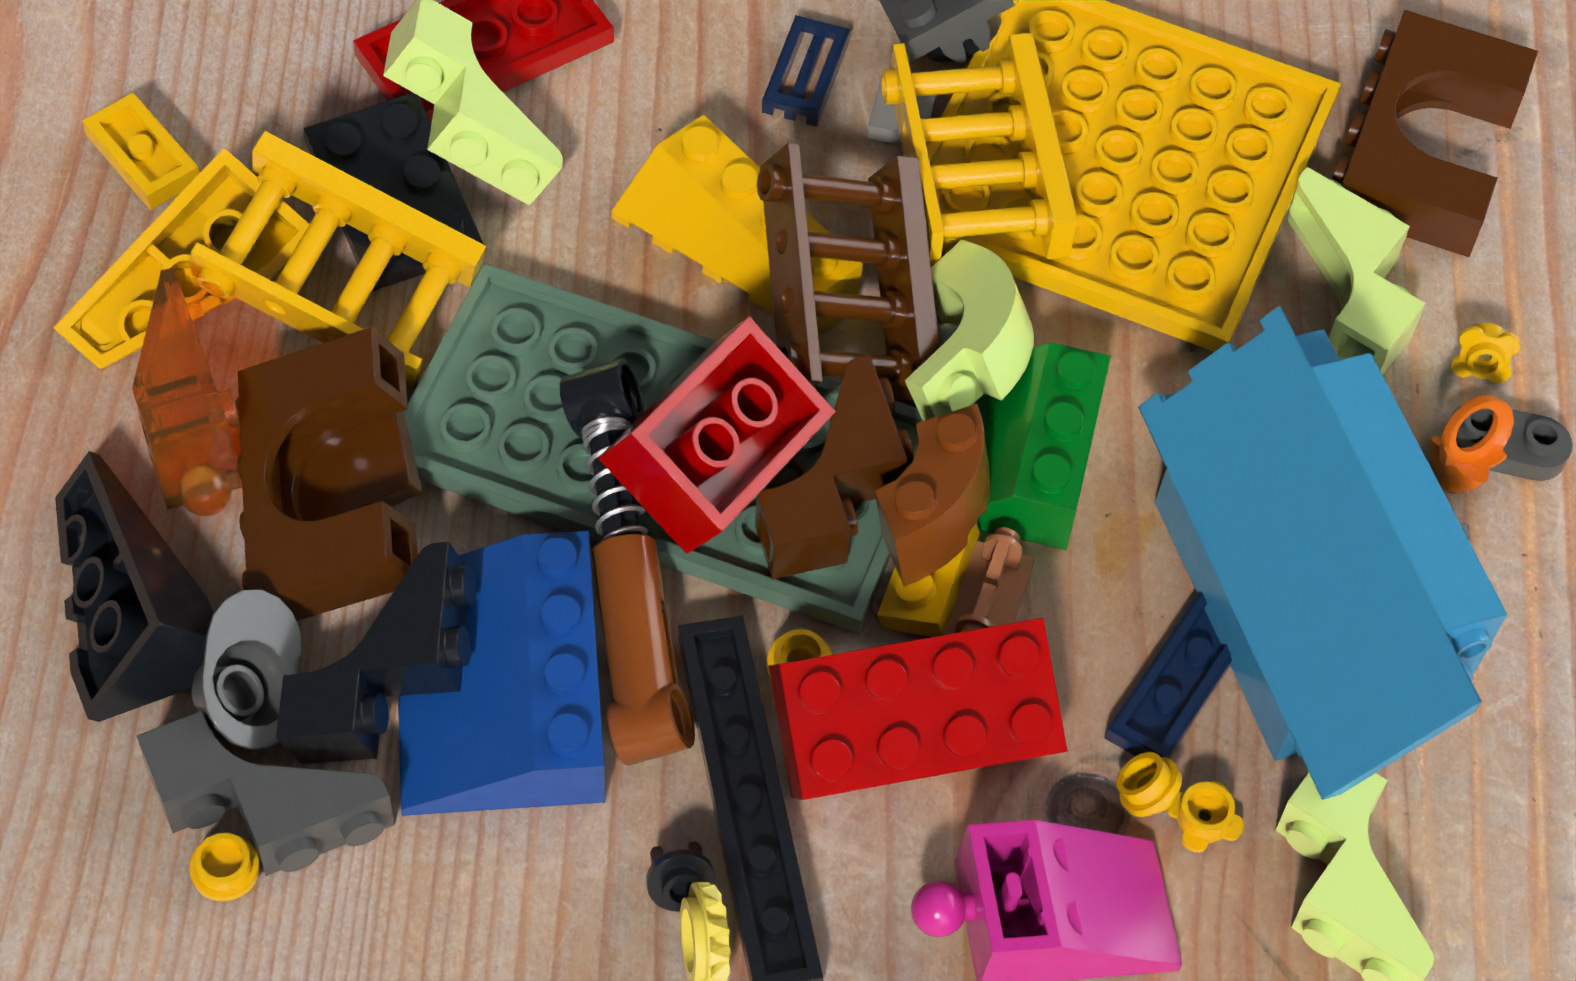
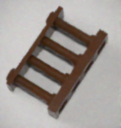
(897, 253)

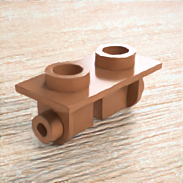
(992, 583)

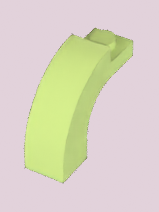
(991, 338)

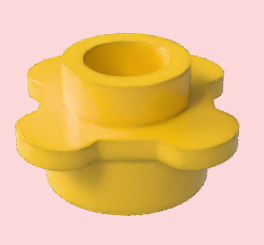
(1481, 340)
(1218, 803)

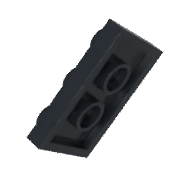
(390, 152)

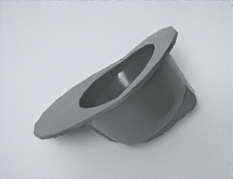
(243, 667)

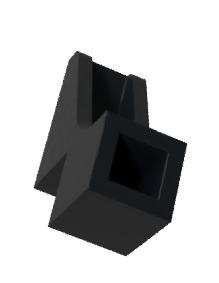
(408, 650)

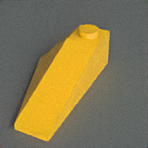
(115, 311)

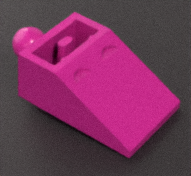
(1066, 905)

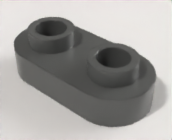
(1524, 454)

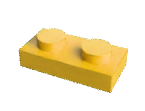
(141, 150)
(927, 603)

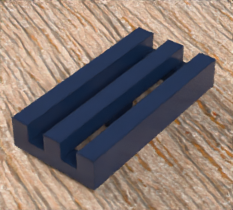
(795, 103)

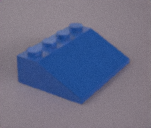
(527, 700)

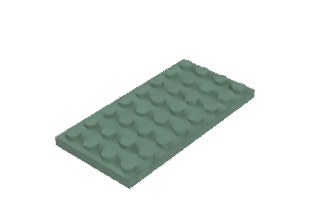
(497, 433)

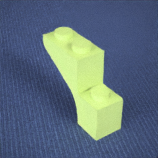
(472, 117)
(1355, 251)
(1353, 904)

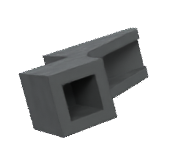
(285, 809)

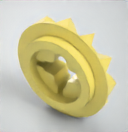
(704, 934)

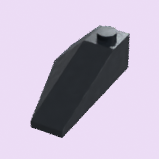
(131, 598)

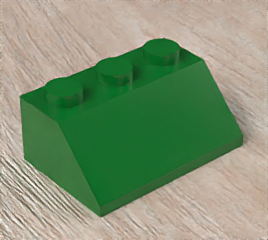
(1042, 443)

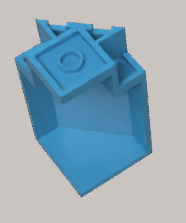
(1322, 552)

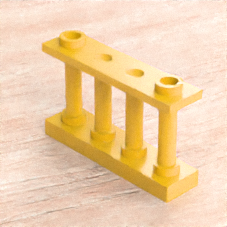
(1026, 120)
(336, 201)

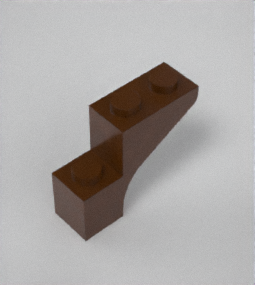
(813, 517)

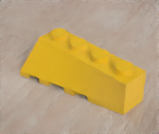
(705, 203)

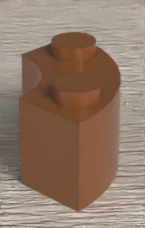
(937, 496)

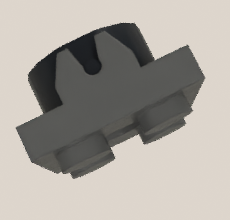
(945, 28)

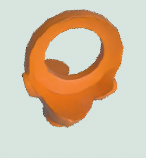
(1468, 467)

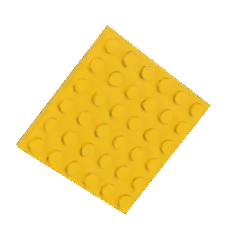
(1170, 156)

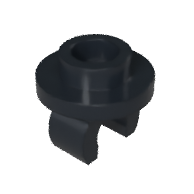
(674, 872)

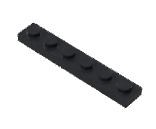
(748, 802)

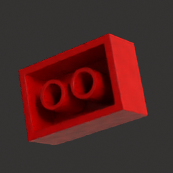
(717, 436)

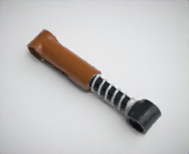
(647, 707)

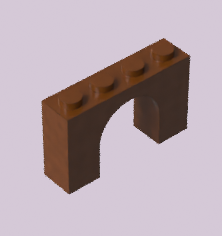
(1438, 68)
(284, 418)

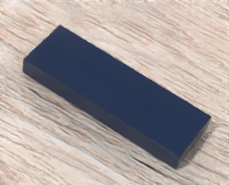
(1172, 687)

